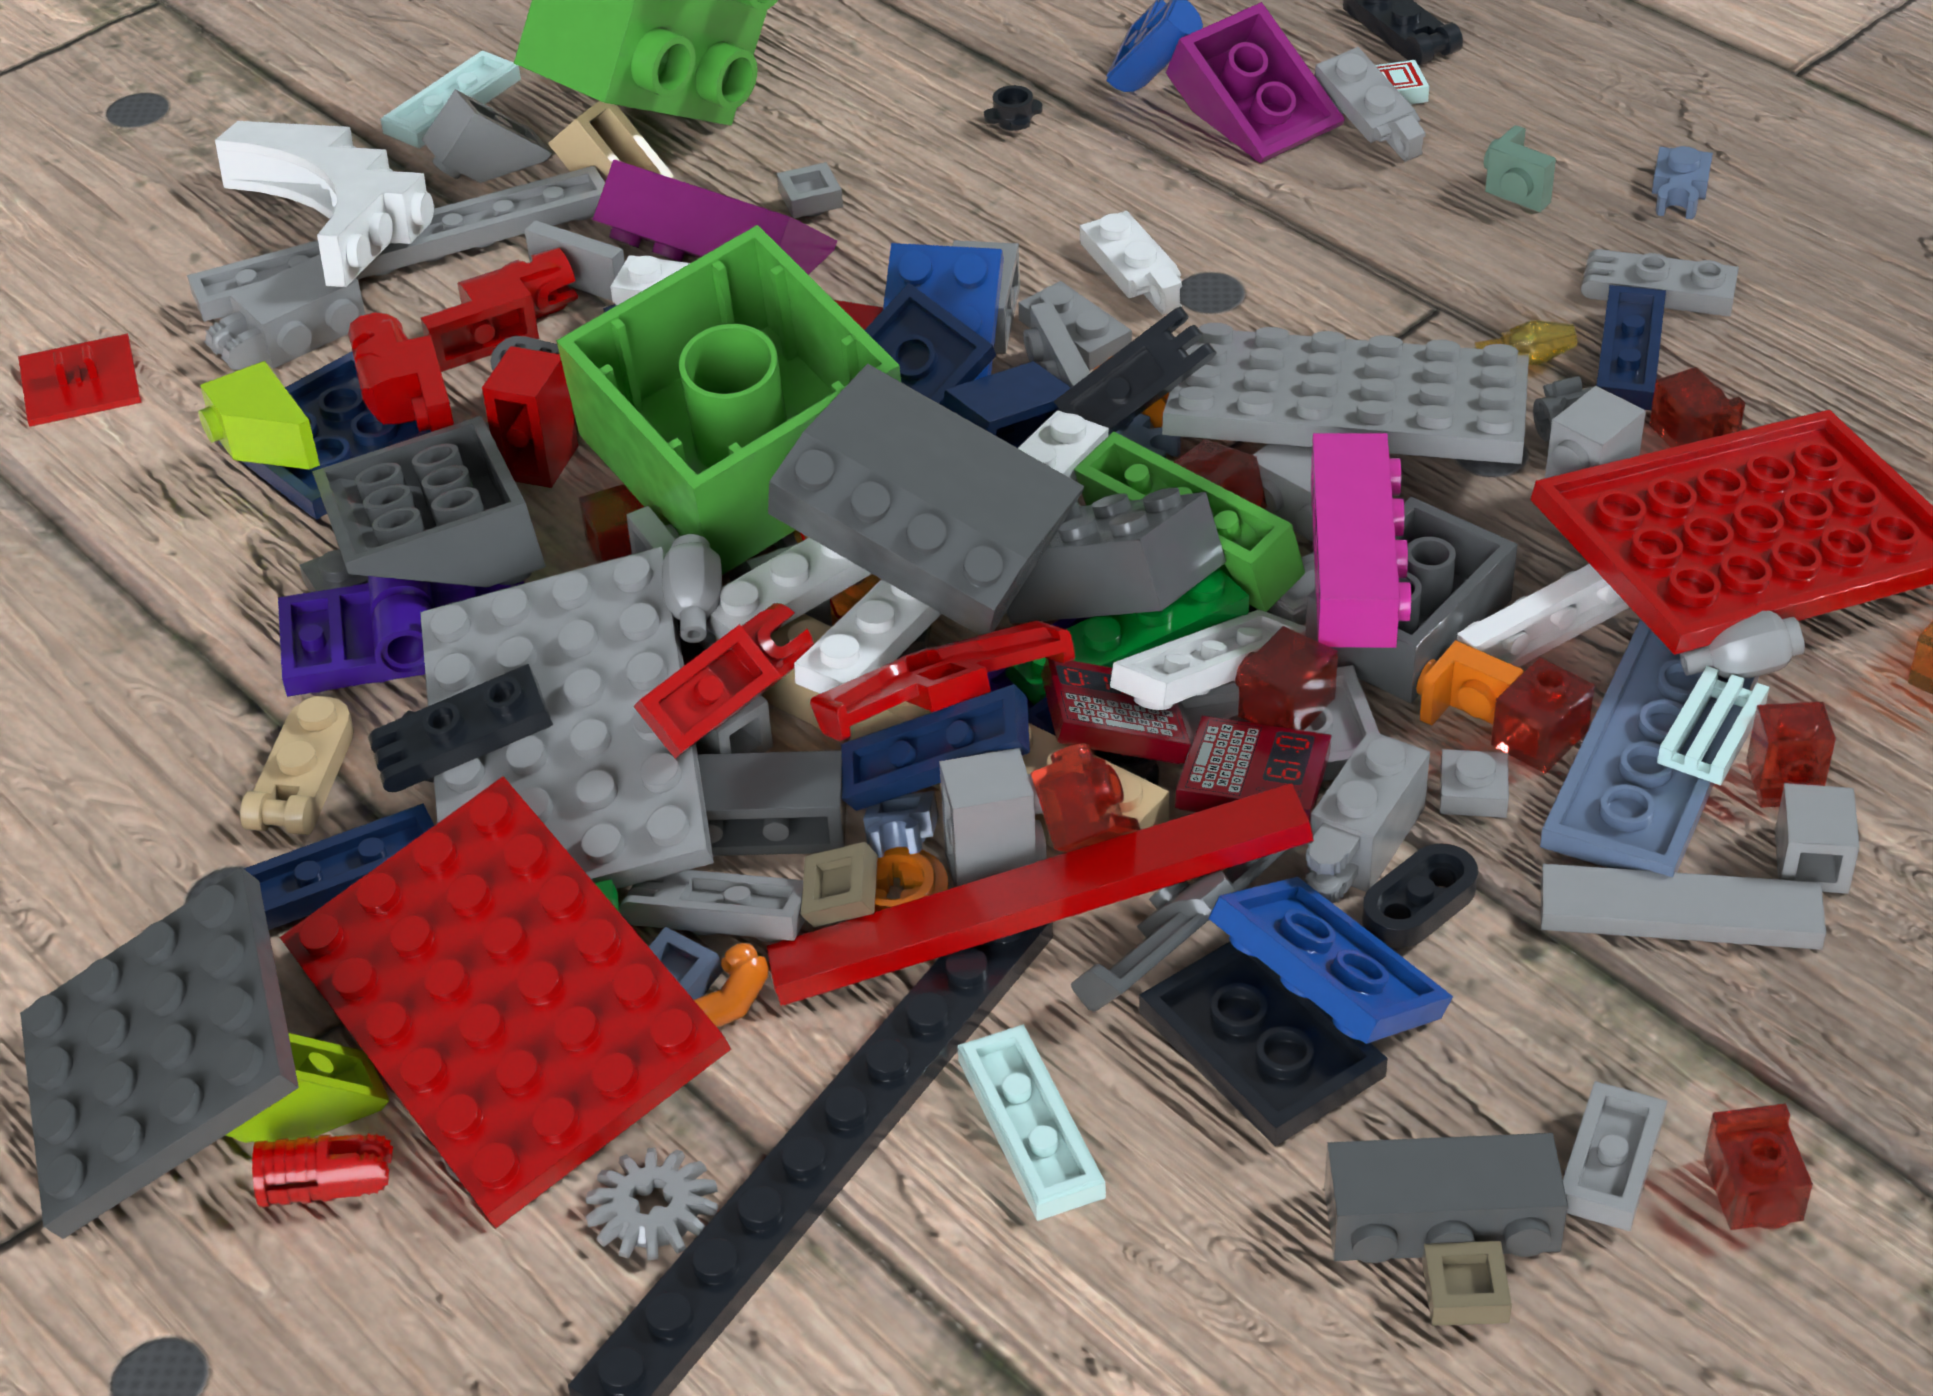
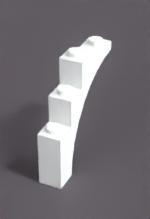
(345, 183)

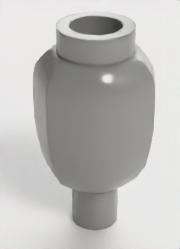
(691, 584)
(1749, 647)

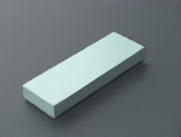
(479, 77)
(1031, 1122)

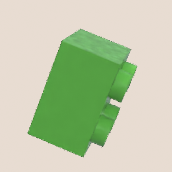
(649, 53)
(712, 384)

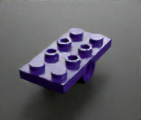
(360, 632)

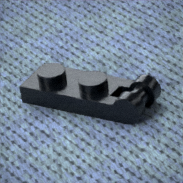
(1407, 28)

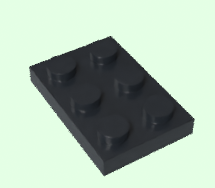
(1260, 1042)

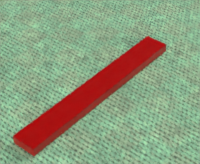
(1038, 894)

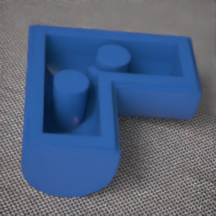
(1152, 43)

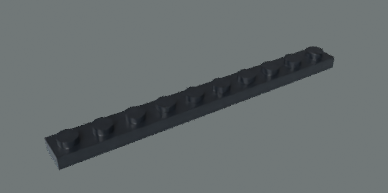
(805, 1171)

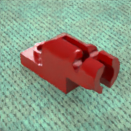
(500, 307)
(398, 374)
(721, 680)

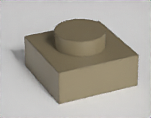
(839, 884)
(1466, 1283)

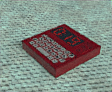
(1107, 719)
(1247, 758)

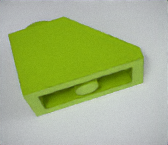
(257, 419)
(333, 1090)

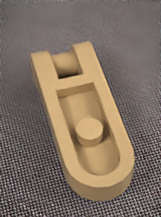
(300, 768)

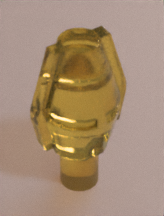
(1537, 338)

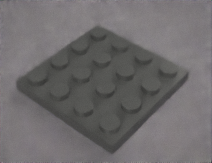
(155, 1053)

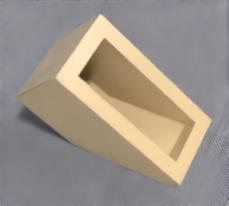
(600, 137)

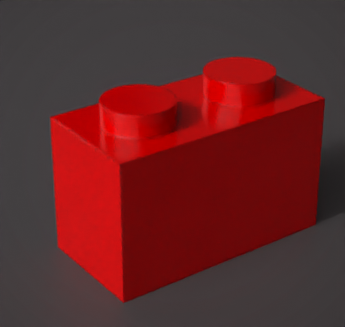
(531, 415)

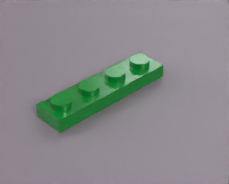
(1116, 637)

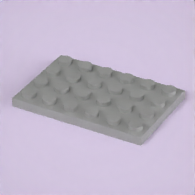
(1290, 386)
(600, 771)

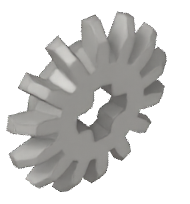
(662, 1224)

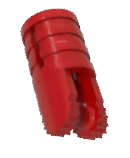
(319, 1168)

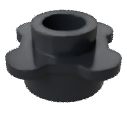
(1013, 108)

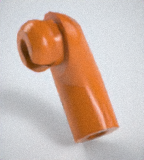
(745, 980)

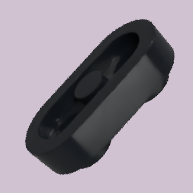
(1408, 903)

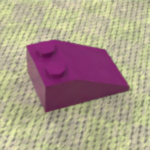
(1252, 84)

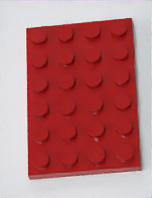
(1746, 525)
(504, 999)

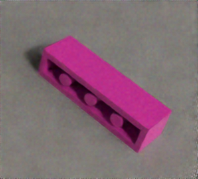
(1356, 542)

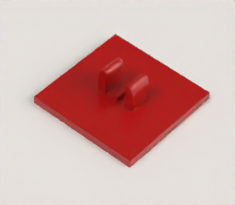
(79, 379)

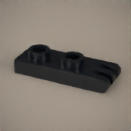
(1138, 374)
(459, 729)

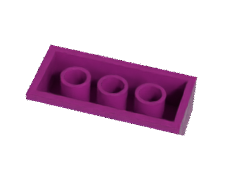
(694, 219)

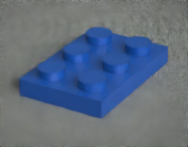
(956, 278)
(1330, 959)

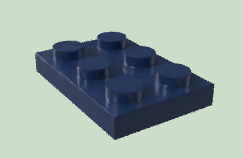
(929, 344)

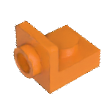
(1464, 681)

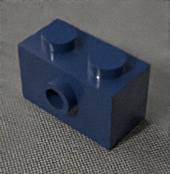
(1008, 402)

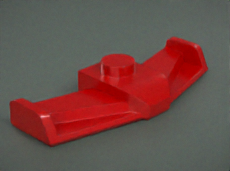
(938, 675)

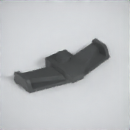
(1178, 914)

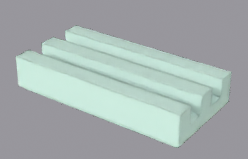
(1726, 694)

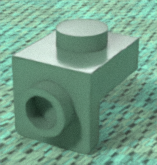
(1518, 171)

